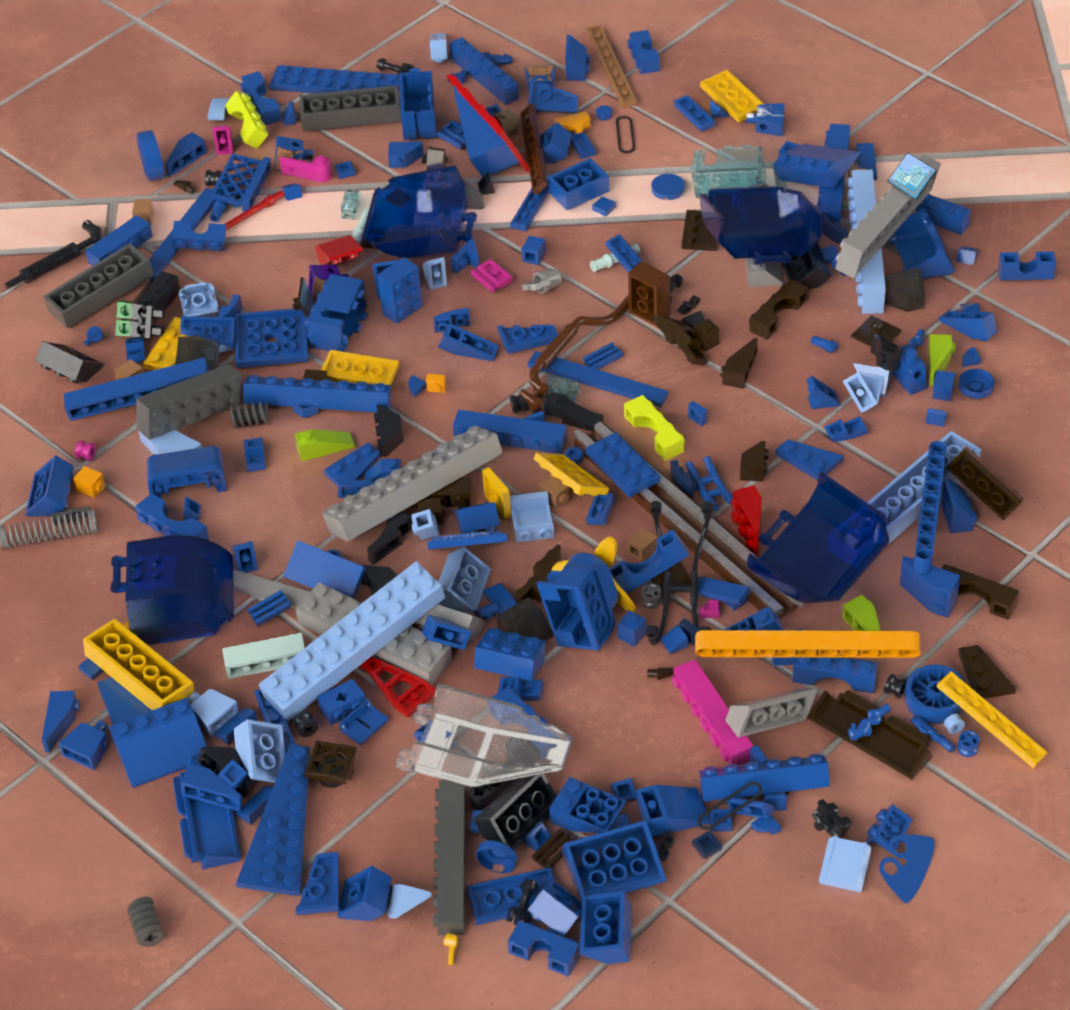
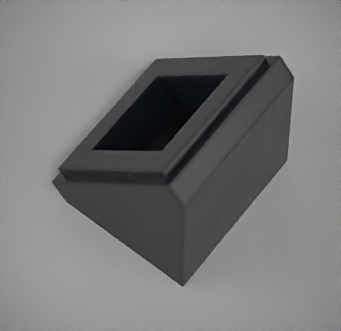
(485, 185)
(693, 319)

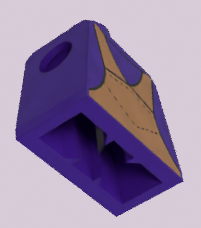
(318, 275)

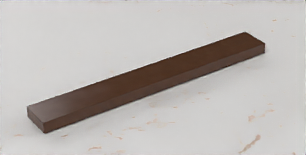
(534, 149)

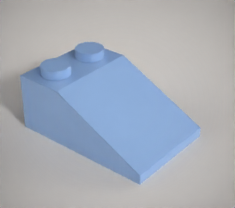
(260, 748)

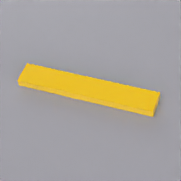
(992, 719)

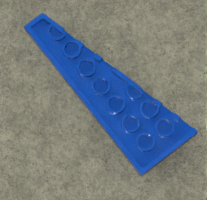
(278, 843)

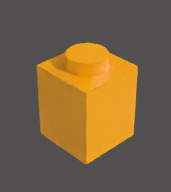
(89, 482)

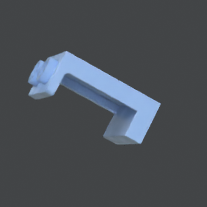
(531, 516)

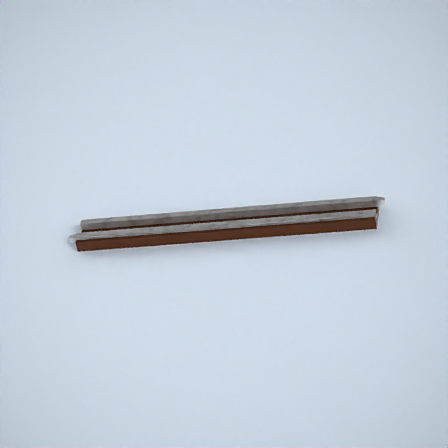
(720, 548)

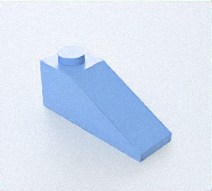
(438, 47)

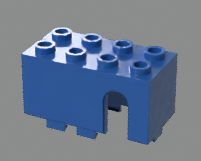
(417, 104)
(336, 313)

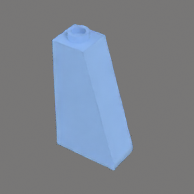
(169, 442)

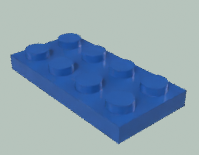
(622, 464)

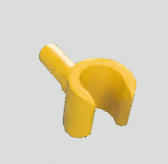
(452, 942)

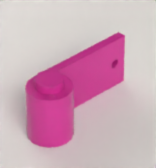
(317, 171)

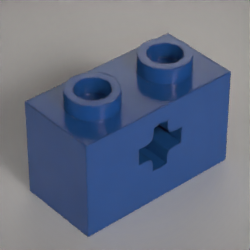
(340, 701)

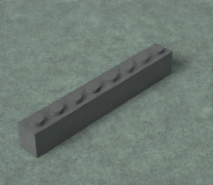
(451, 859)

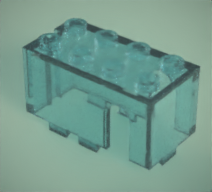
(732, 169)

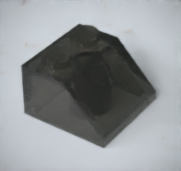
(194, 348)
(526, 620)

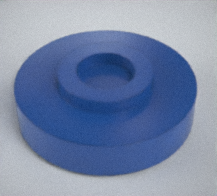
(976, 383)
(496, 853)

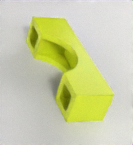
(253, 129)
(642, 413)

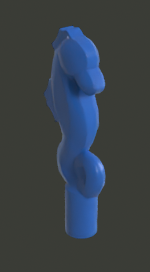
(498, 59)
(914, 341)
(924, 727)
(864, 728)

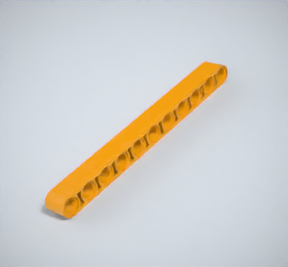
(808, 644)

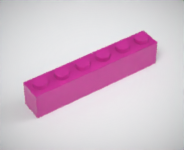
(711, 712)

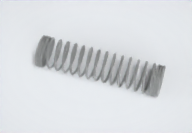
(92, 528)

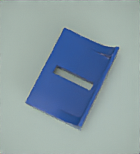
(366, 714)

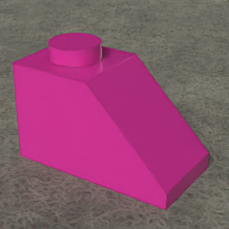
(223, 140)

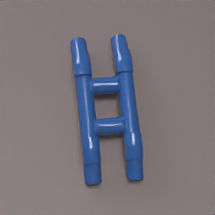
(713, 477)

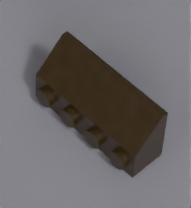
(985, 483)

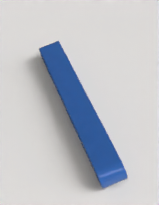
(929, 507)

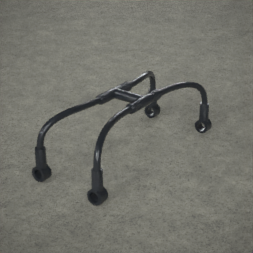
(652, 631)

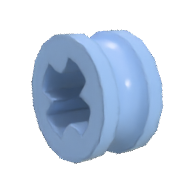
(954, 724)

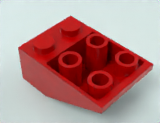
(338, 250)
(747, 515)

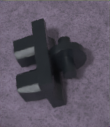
(828, 819)

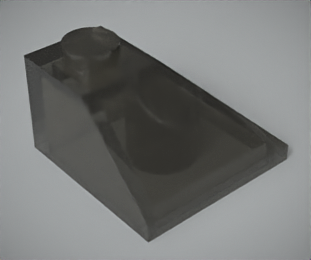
(905, 290)

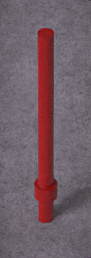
(268, 201)

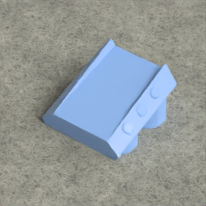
(199, 300)
(845, 864)

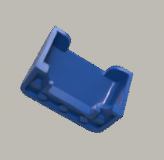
(922, 246)
(185, 469)

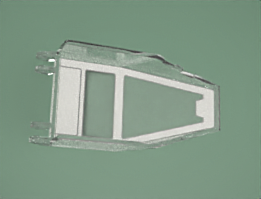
(482, 741)

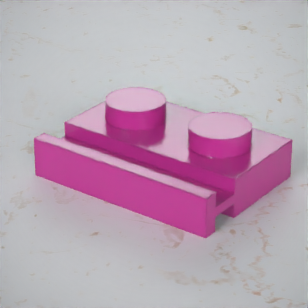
(491, 275)

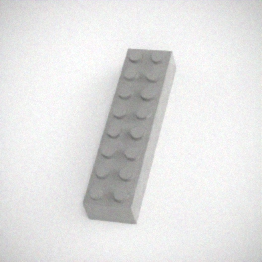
(407, 651)

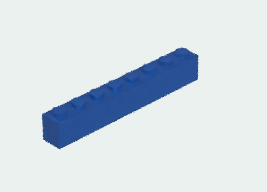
(831, 198)
(124, 391)
(321, 393)

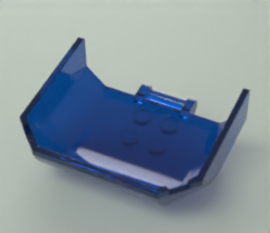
(420, 215)
(762, 222)
(822, 545)
(175, 587)

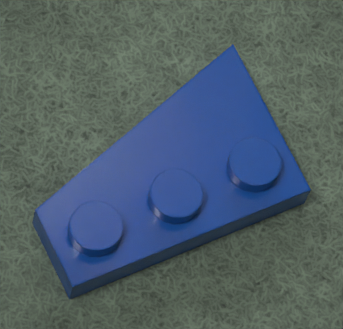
(551, 99)
(211, 328)
(520, 339)
(808, 458)
(353, 464)
(323, 886)

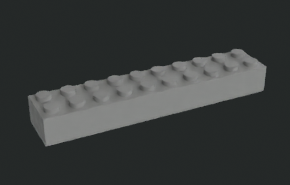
(879, 225)
(412, 483)

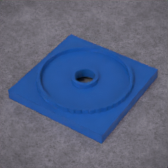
(256, 328)
(467, 539)

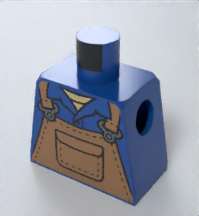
(540, 73)
(290, 148)

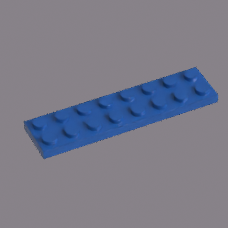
(327, 80)

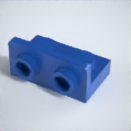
(889, 823)

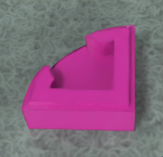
(710, 610)

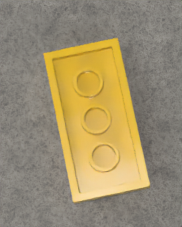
(731, 95)
(165, 350)
(359, 368)
(571, 474)

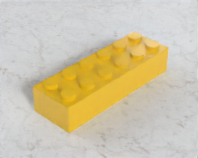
(136, 666)

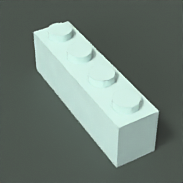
(261, 655)

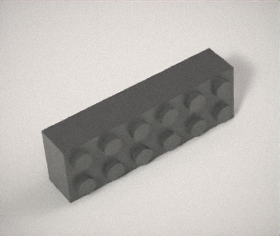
(350, 108)
(98, 285)
(188, 401)

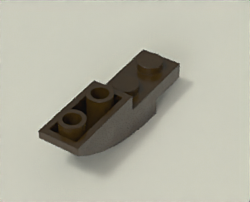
(685, 337)
(540, 572)

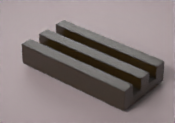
(550, 847)

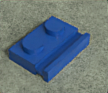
(452, 134)

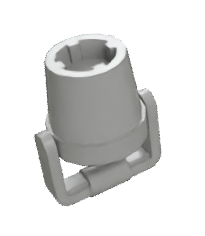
(543, 281)

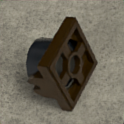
(331, 768)

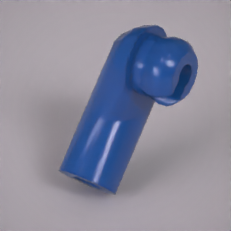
(829, 346)

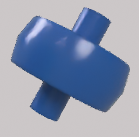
(94, 335)

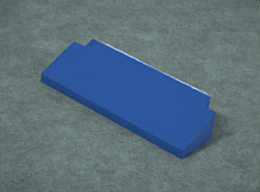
(206, 829)

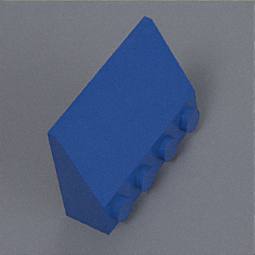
(814, 165)
(157, 742)
(614, 861)

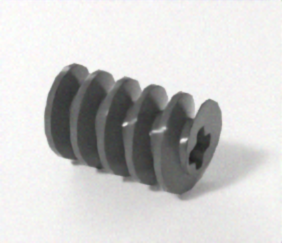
(250, 415)
(145, 921)

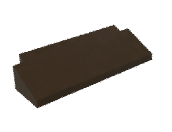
(891, 740)

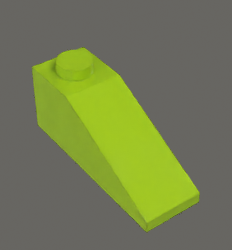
(939, 354)
(318, 443)
(861, 614)

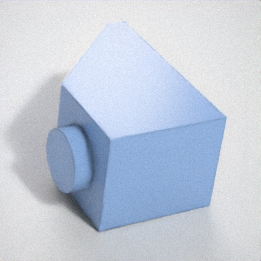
(435, 273)

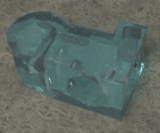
(350, 204)
(562, 386)

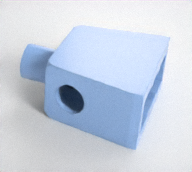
(212, 710)

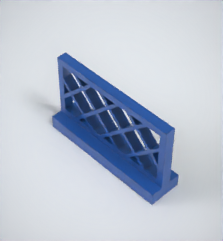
(253, 184)

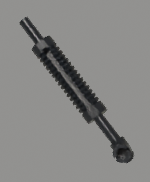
(58, 257)

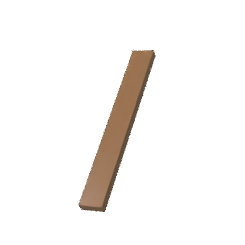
(611, 66)

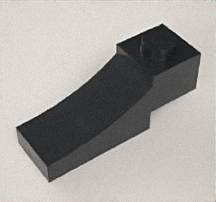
(886, 353)
(570, 412)
(391, 537)

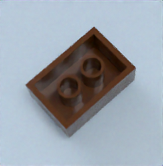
(648, 292)

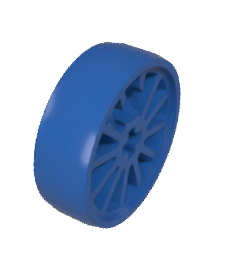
(150, 155)
(930, 694)

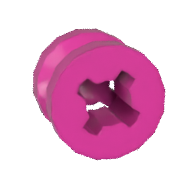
(85, 450)

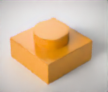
(436, 383)

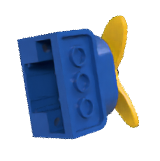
(582, 598)

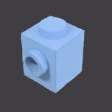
(425, 525)

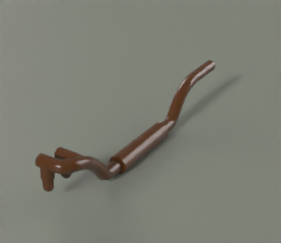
(557, 346)

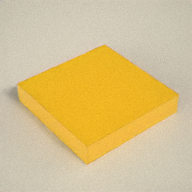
(497, 492)

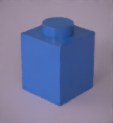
(533, 250)
(943, 385)
(631, 628)

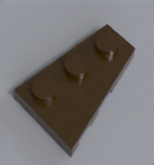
(696, 234)
(983, 673)

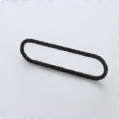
(618, 136)
(734, 811)

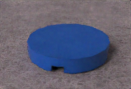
(667, 186)

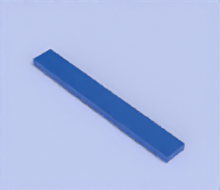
(195, 215)
(602, 380)

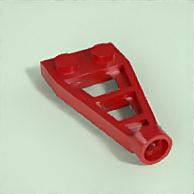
(407, 703)

